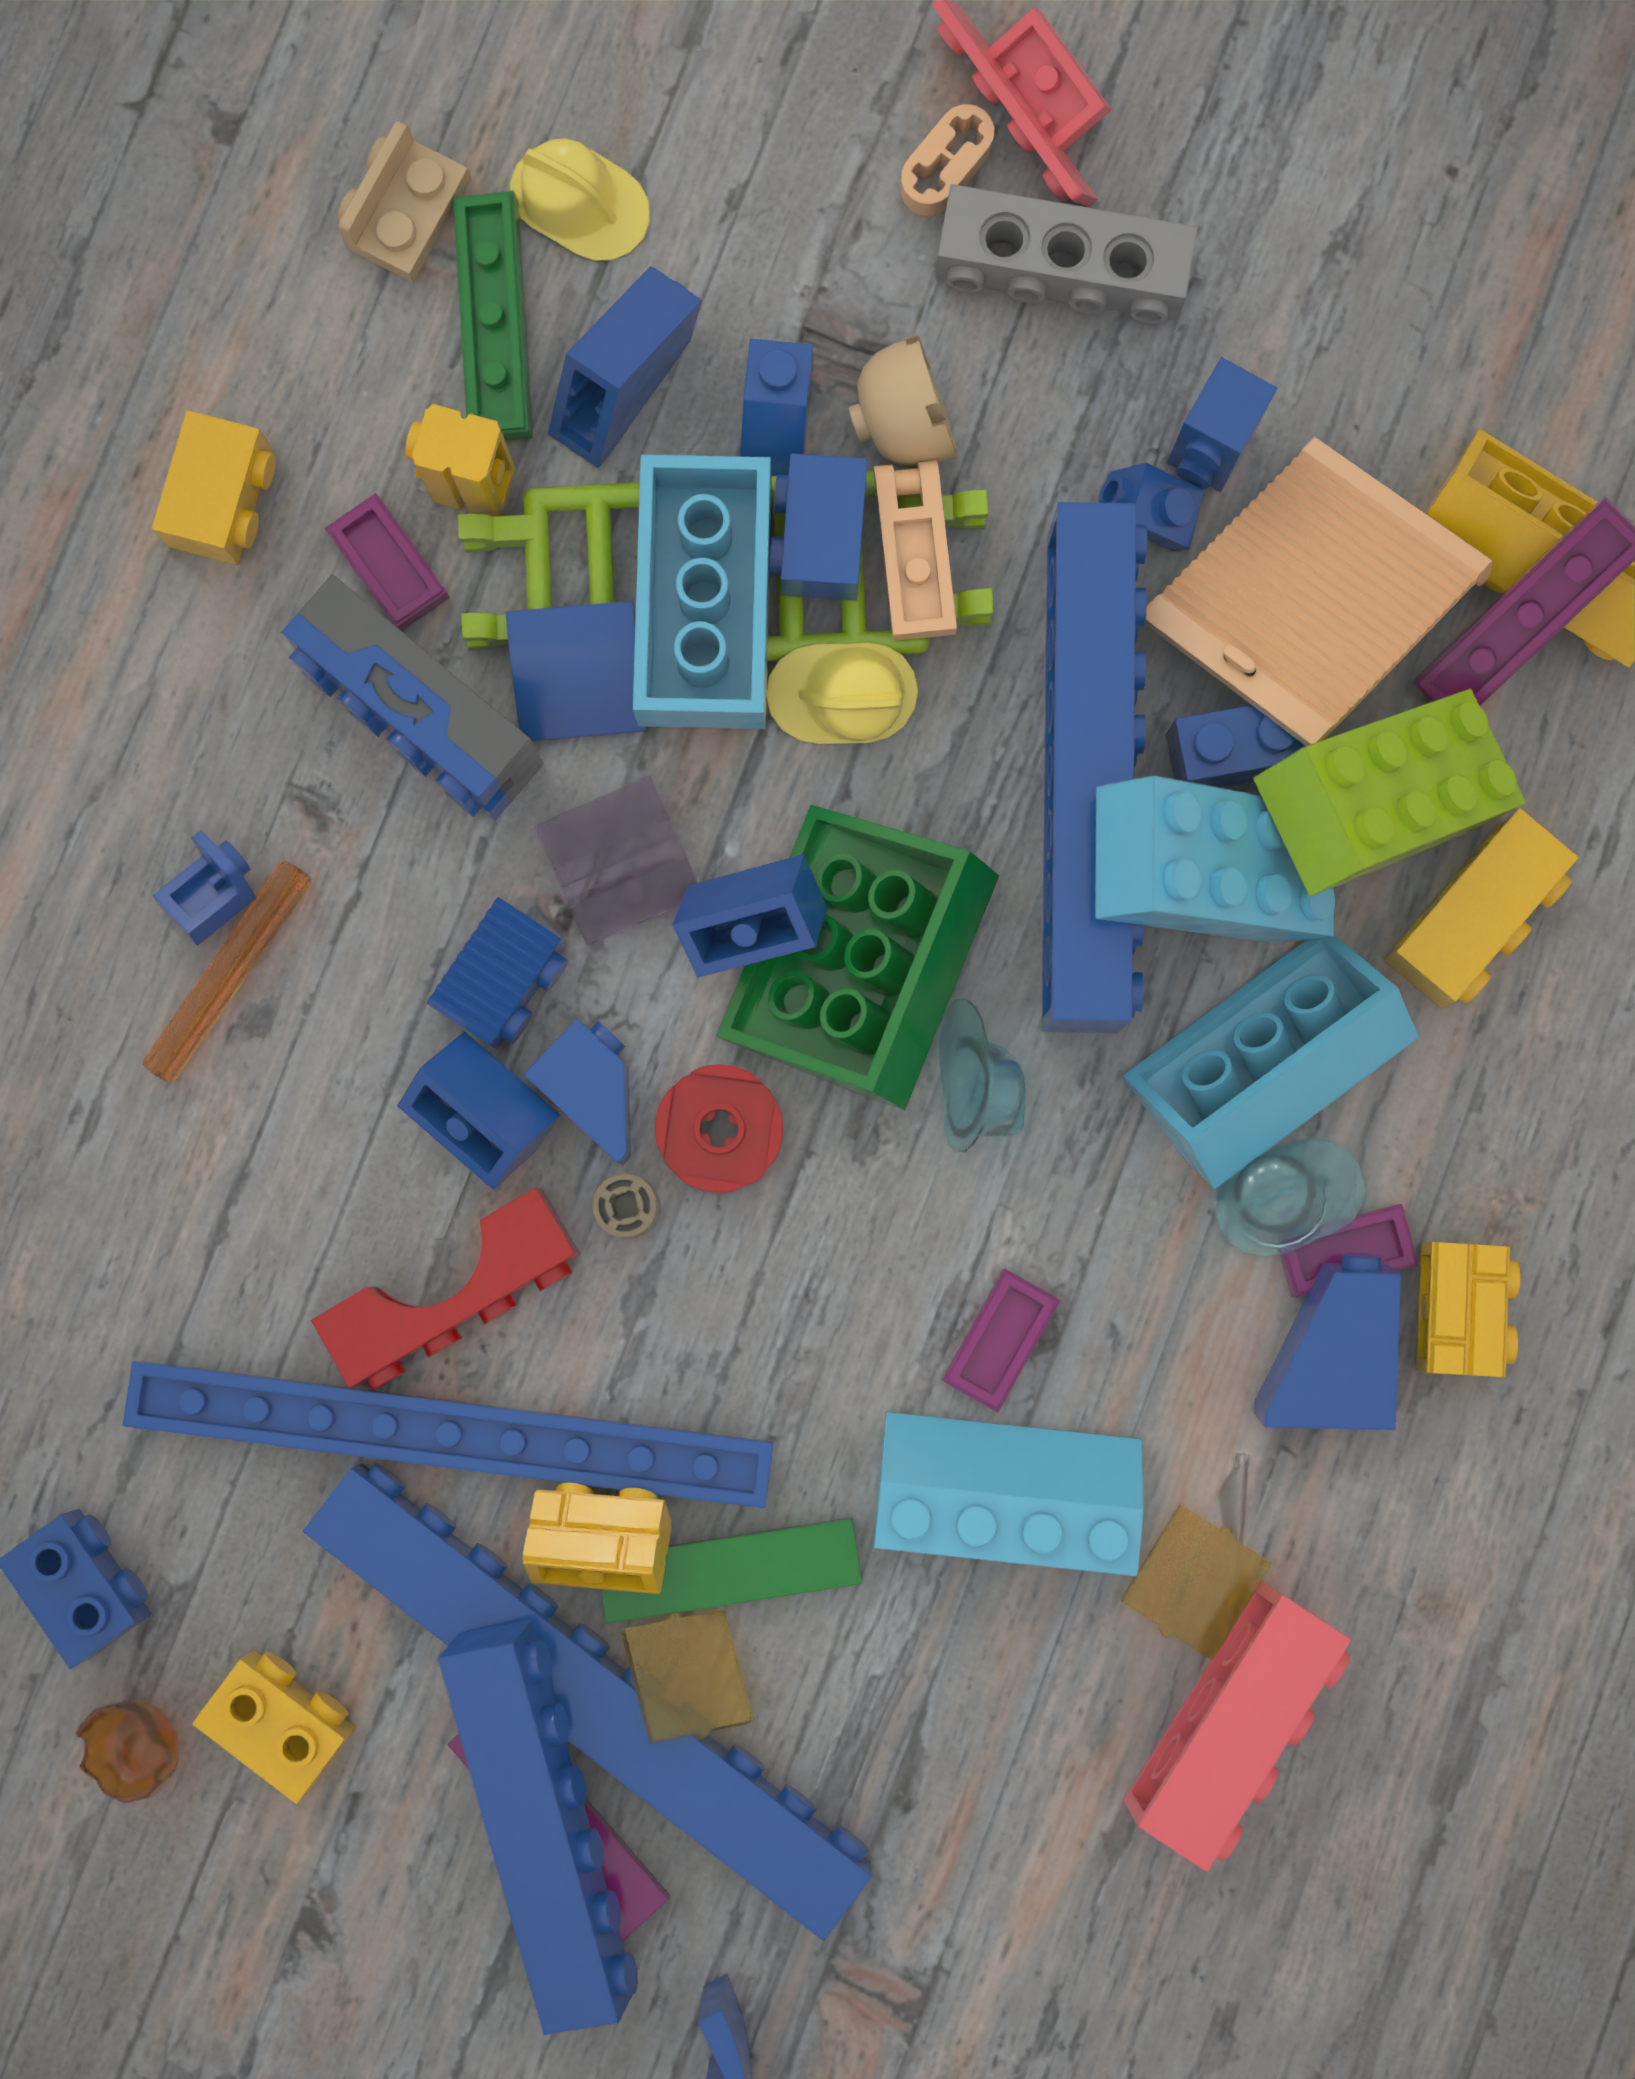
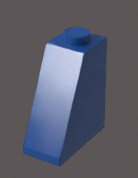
(621, 364)
(1339, 1353)

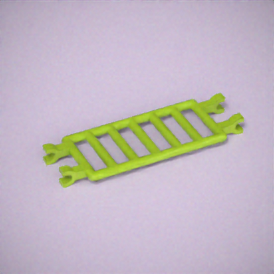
(531, 531)

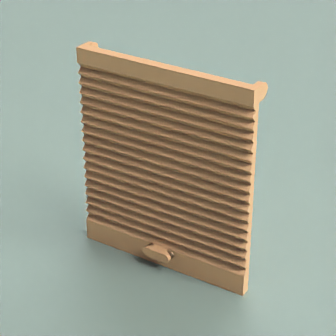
(1316, 592)

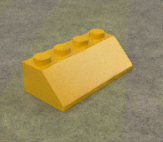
(1514, 517)

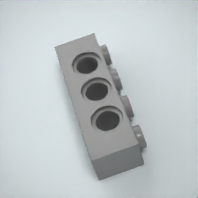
(1094, 236)

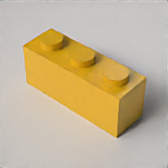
(1483, 910)

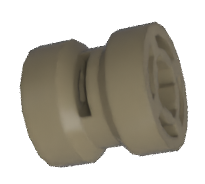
(635, 1208)

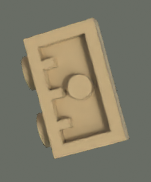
(401, 203)

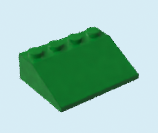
(883, 964)

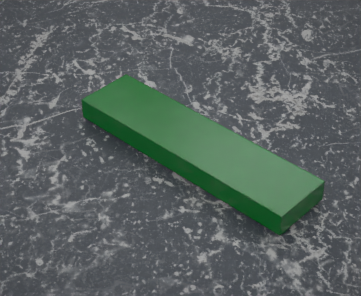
(493, 311)
(746, 1570)

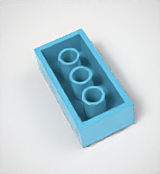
(702, 591)
(1200, 864)

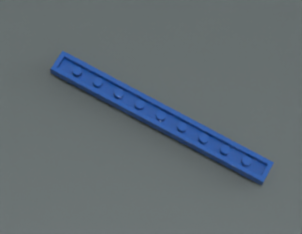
(448, 1433)

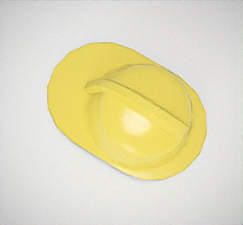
(580, 200)
(842, 693)

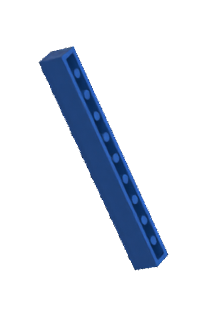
(690, 1781)

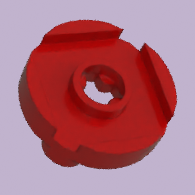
(696, 1100)

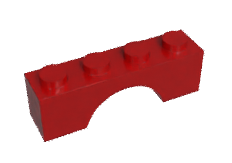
(376, 1332)

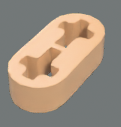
(936, 152)

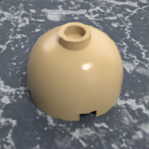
(902, 407)

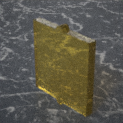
(1195, 1582)
(687, 1676)

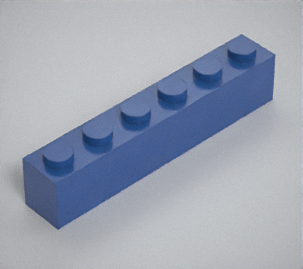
(539, 1826)

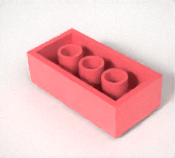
(1236, 1727)

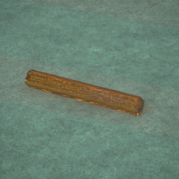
(227, 971)

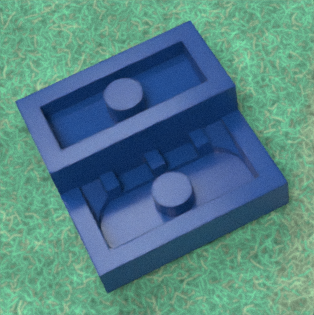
(573, 670)
(724, 2031)

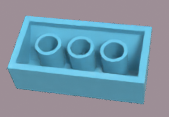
(1272, 1056)
(1010, 1494)

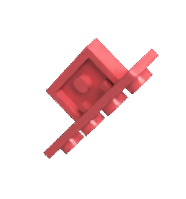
(1037, 85)

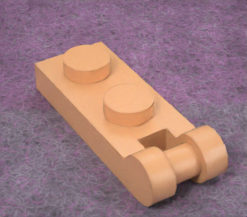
(915, 552)

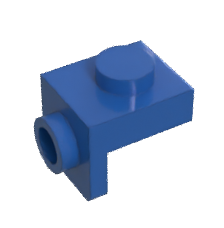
(1162, 503)
(207, 890)

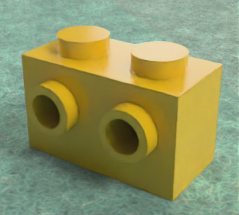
(275, 1724)

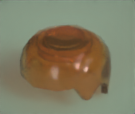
(129, 1749)

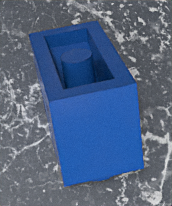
(776, 401)
(589, 1085)

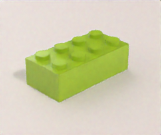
(1388, 790)

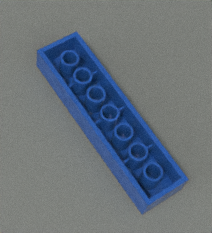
(1089, 744)

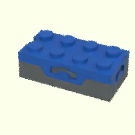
(406, 691)

